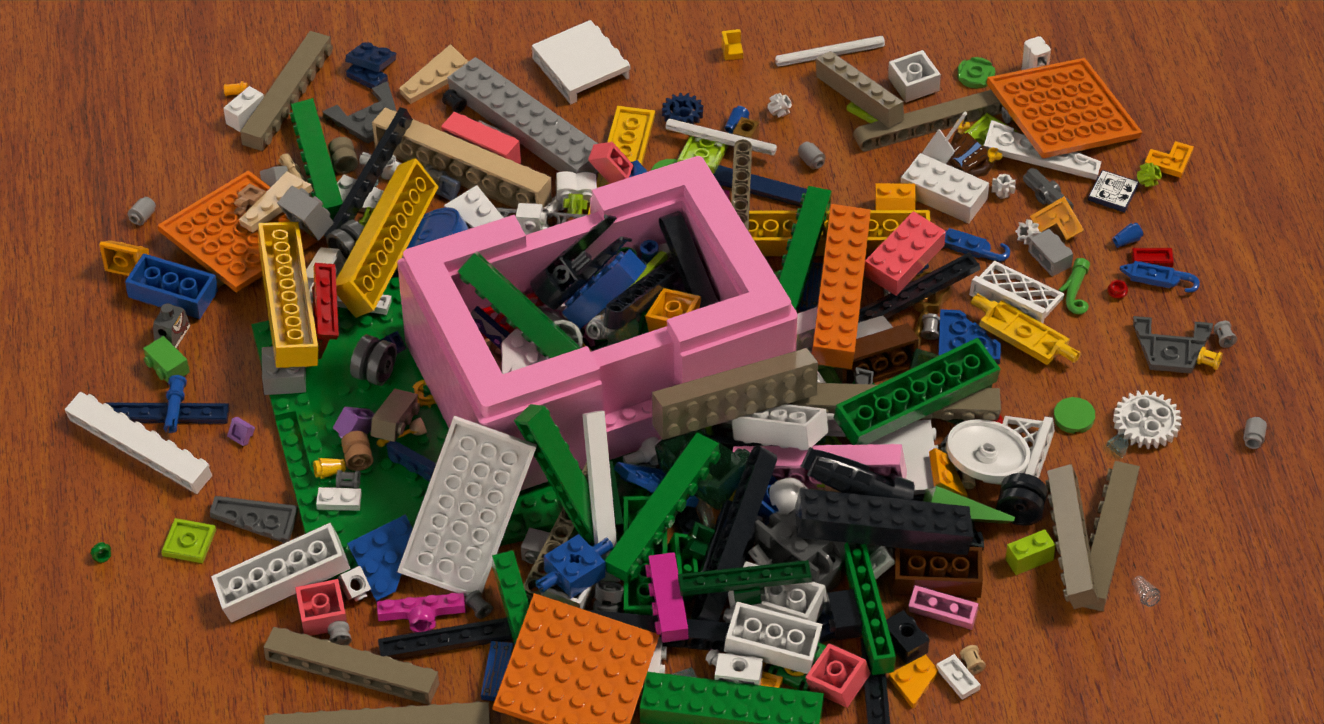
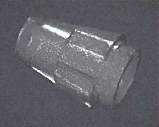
(1147, 593)

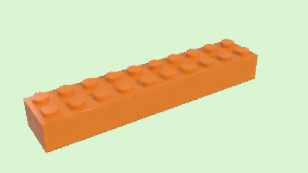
(841, 286)

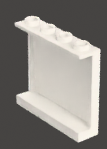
(579, 59)
(916, 442)

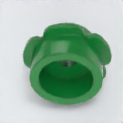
(101, 552)

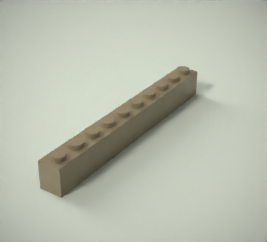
(980, 405)
(452, 713)

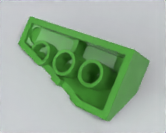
(978, 511)

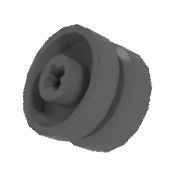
(345, 237)
(373, 360)

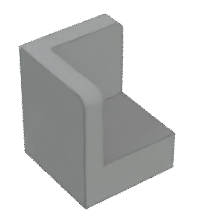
(272, 175)

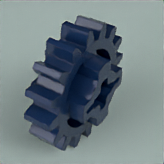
(682, 109)

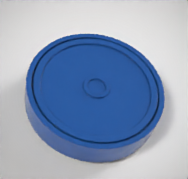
(437, 225)

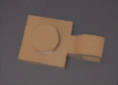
(246, 197)

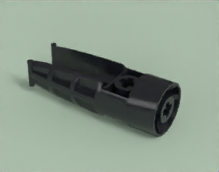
(553, 282)
(854, 477)

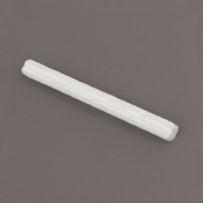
(838, 49)
(718, 136)

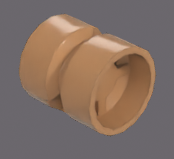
(357, 450)

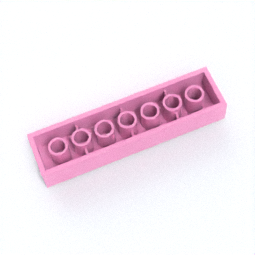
(880, 458)

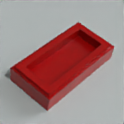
(1154, 256)

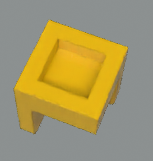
(732, 45)

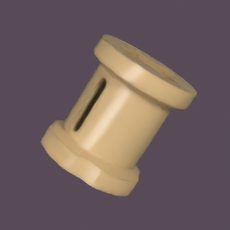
(972, 659)

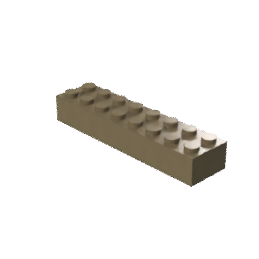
(734, 393)

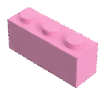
(943, 607)

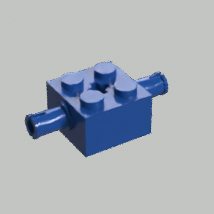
(574, 566)

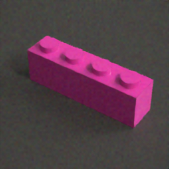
(668, 602)

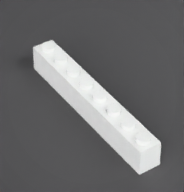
(138, 442)

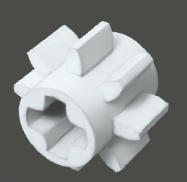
(779, 105)
(1003, 185)
(1027, 230)

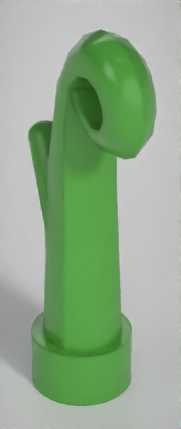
(1080, 269)

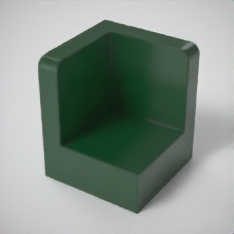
(697, 541)

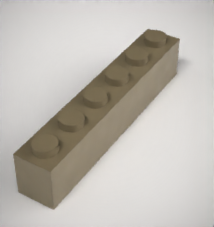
(860, 89)

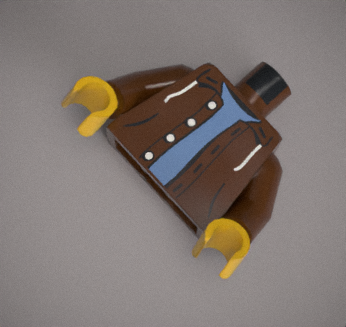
(970, 154)

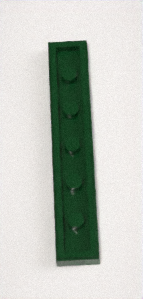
(744, 578)

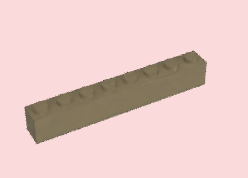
(286, 90)
(1111, 526)
(1072, 537)
(351, 665)

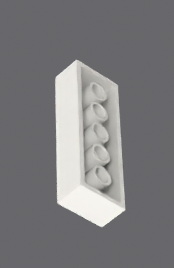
(278, 571)

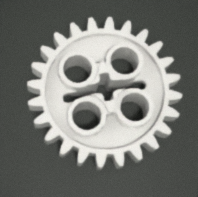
(1147, 419)

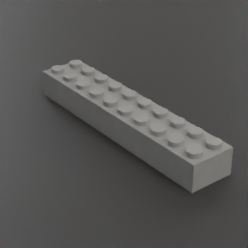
(523, 117)

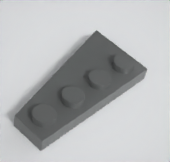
(259, 517)

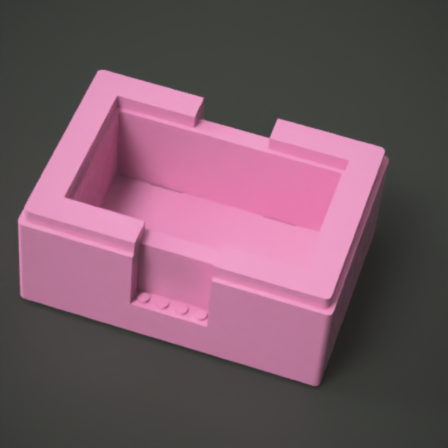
(744, 327)

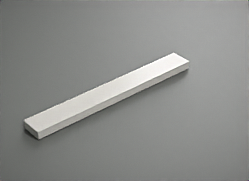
(599, 481)

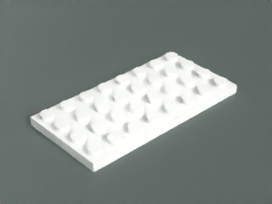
(466, 507)

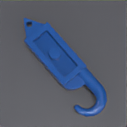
(977, 246)
(1158, 275)

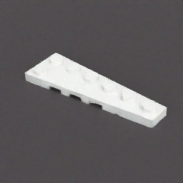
(1019, 148)

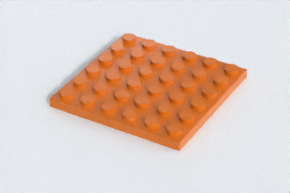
(1063, 108)
(215, 238)
(574, 667)

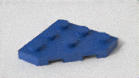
(958, 330)
(646, 477)
(381, 554)

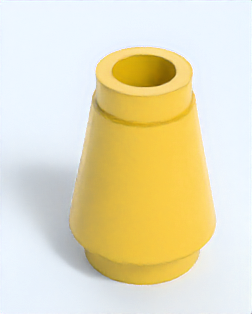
(327, 467)

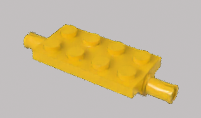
(1023, 331)

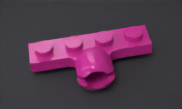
(421, 610)

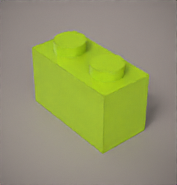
(1030, 552)

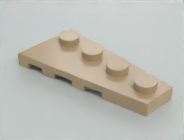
(433, 75)
(267, 207)

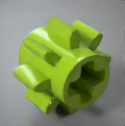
(1149, 174)
(575, 203)

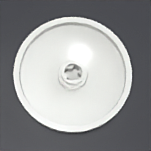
(987, 450)

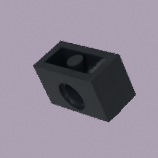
(909, 647)

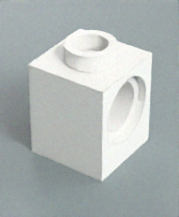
(354, 574)

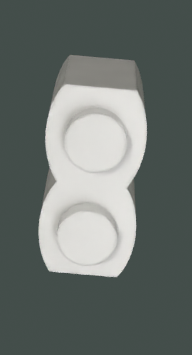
(575, 183)

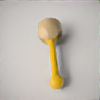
(416, 428)

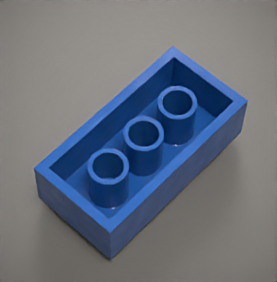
(165, 282)
(603, 288)

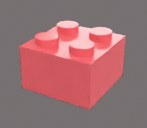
(320, 606)
(838, 675)

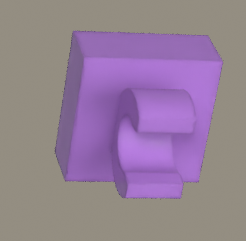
(240, 431)

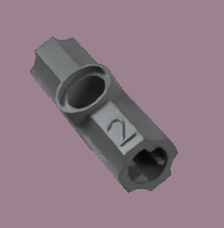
(1044, 190)

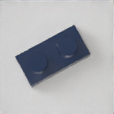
(366, 76)

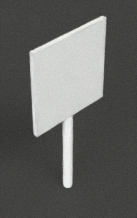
(939, 147)

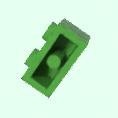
(165, 359)

